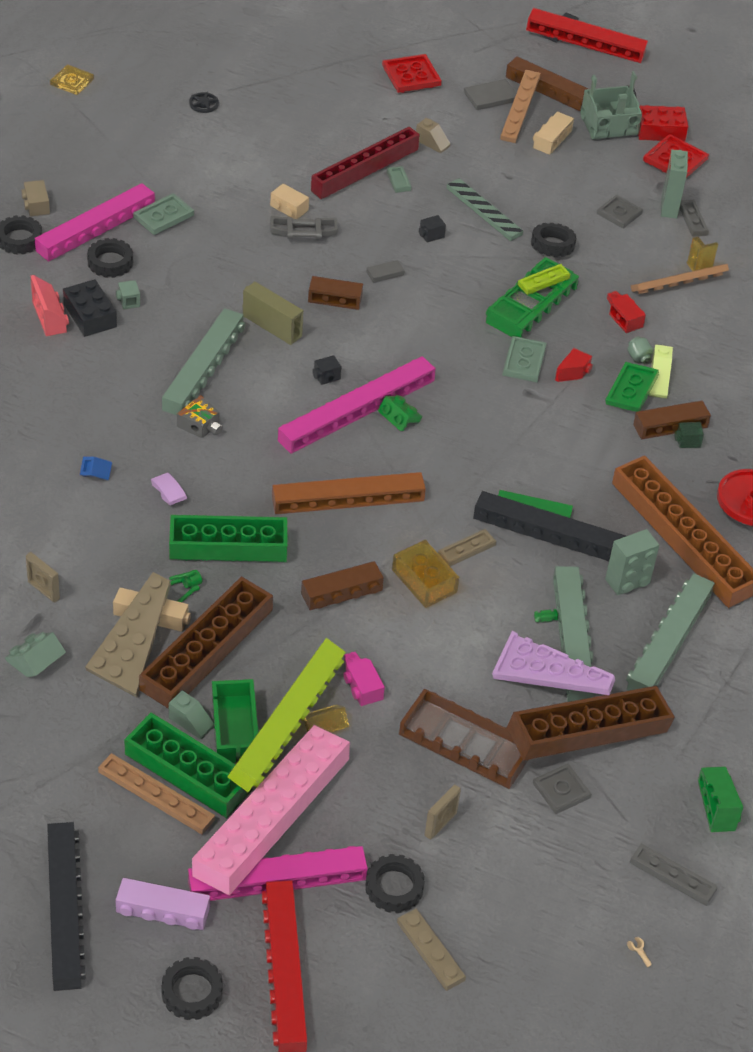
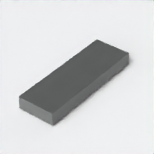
(693, 218)

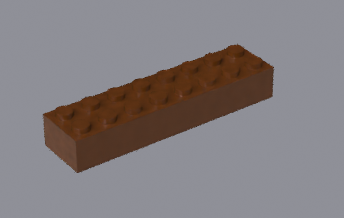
(206, 642)
(590, 722)

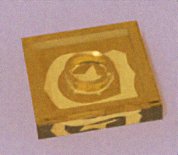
(72, 79)

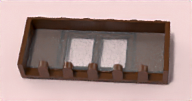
(463, 738)

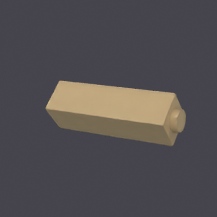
(173, 615)

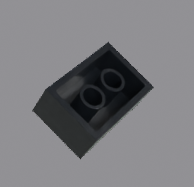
(89, 307)

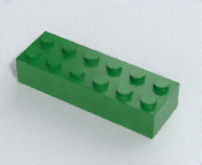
(228, 538)
(185, 764)

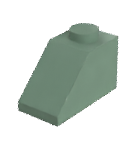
(190, 715)

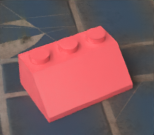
(48, 307)

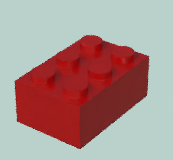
(661, 121)

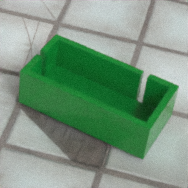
(234, 717)

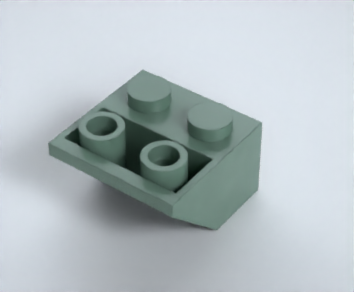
(35, 653)

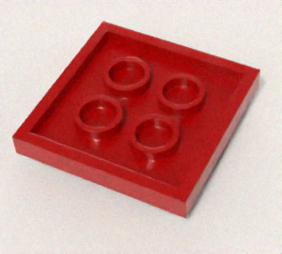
(411, 73)
(660, 154)

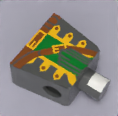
(199, 418)

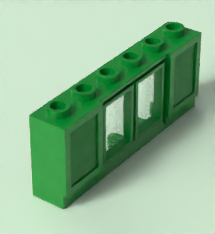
(518, 310)

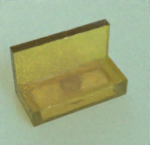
(701, 255)
(328, 718)

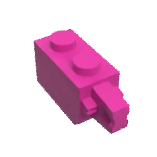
(363, 679)

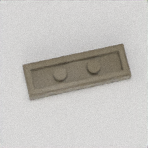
(467, 547)

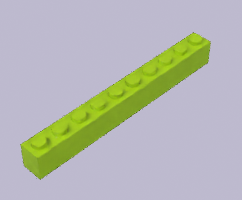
(286, 716)

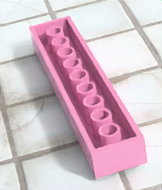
(270, 810)

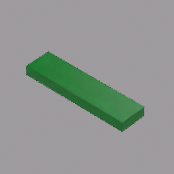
(551, 506)

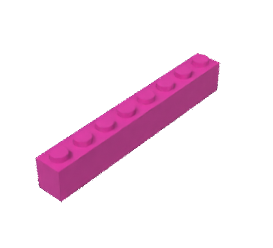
(93, 222)
(305, 870)

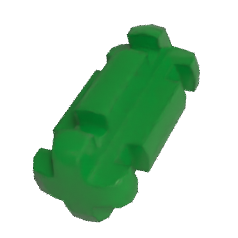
(546, 615)

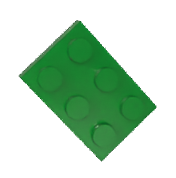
(632, 387)

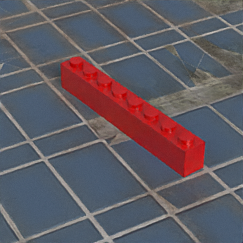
(587, 35)
(285, 967)

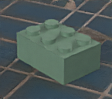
(632, 562)

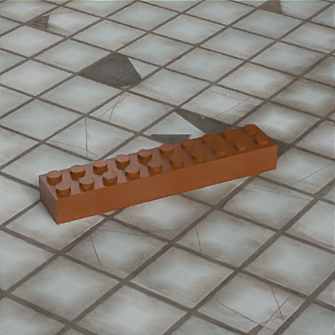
(685, 529)

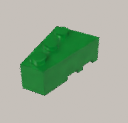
(720, 799)

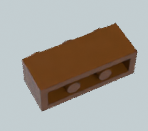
(335, 292)

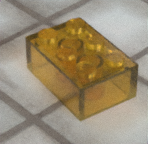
(425, 573)

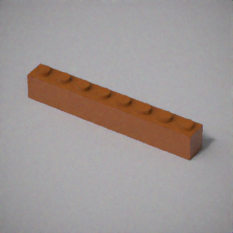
(348, 493)

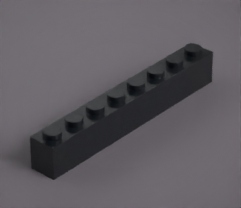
(545, 525)
(64, 907)

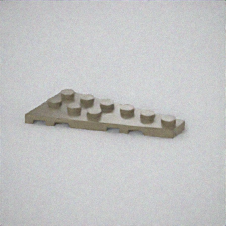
(130, 641)

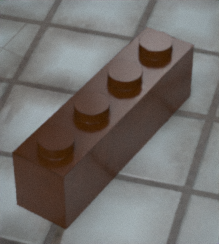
(666, 420)
(342, 585)

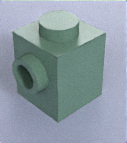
(128, 294)

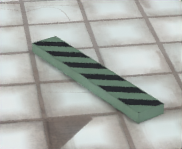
(485, 209)

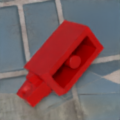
(625, 312)

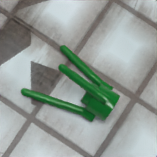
(189, 580)

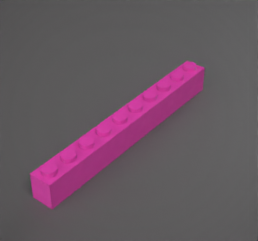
(355, 404)

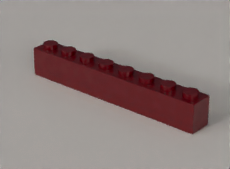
(364, 162)

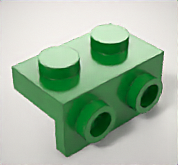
(399, 412)

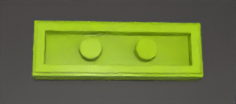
(544, 279)

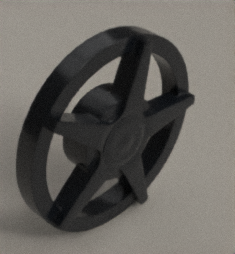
(203, 102)

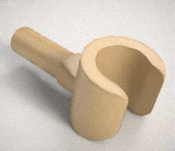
(639, 949)

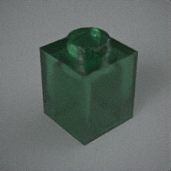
(689, 435)

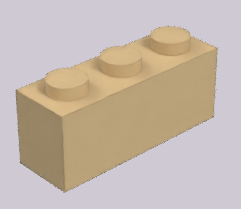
(553, 133)

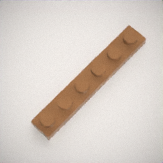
(520, 106)
(685, 277)
(156, 793)

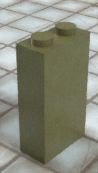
(272, 313)

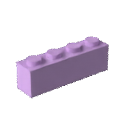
(162, 904)

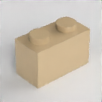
(289, 201)

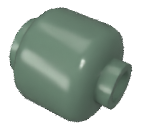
(640, 349)

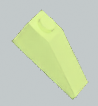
(662, 361)

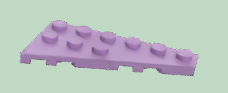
(544, 666)

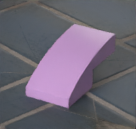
(169, 488)

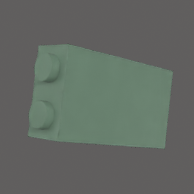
(674, 183)

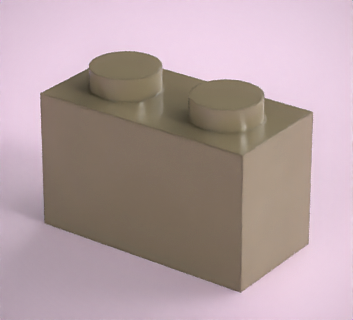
(36, 198)

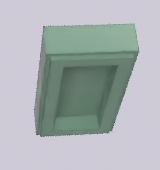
(398, 179)

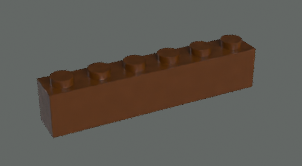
(549, 84)

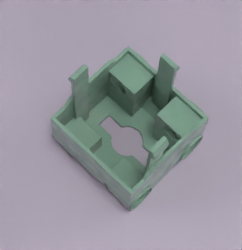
(611, 110)

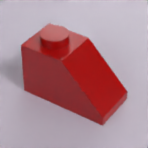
(574, 366)

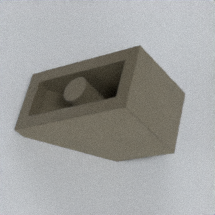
(432, 135)

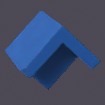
(96, 468)

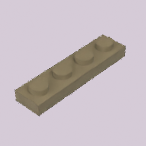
(431, 949)

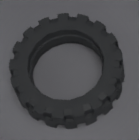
(19, 223)
(110, 246)
(552, 248)
(391, 902)
(192, 1009)

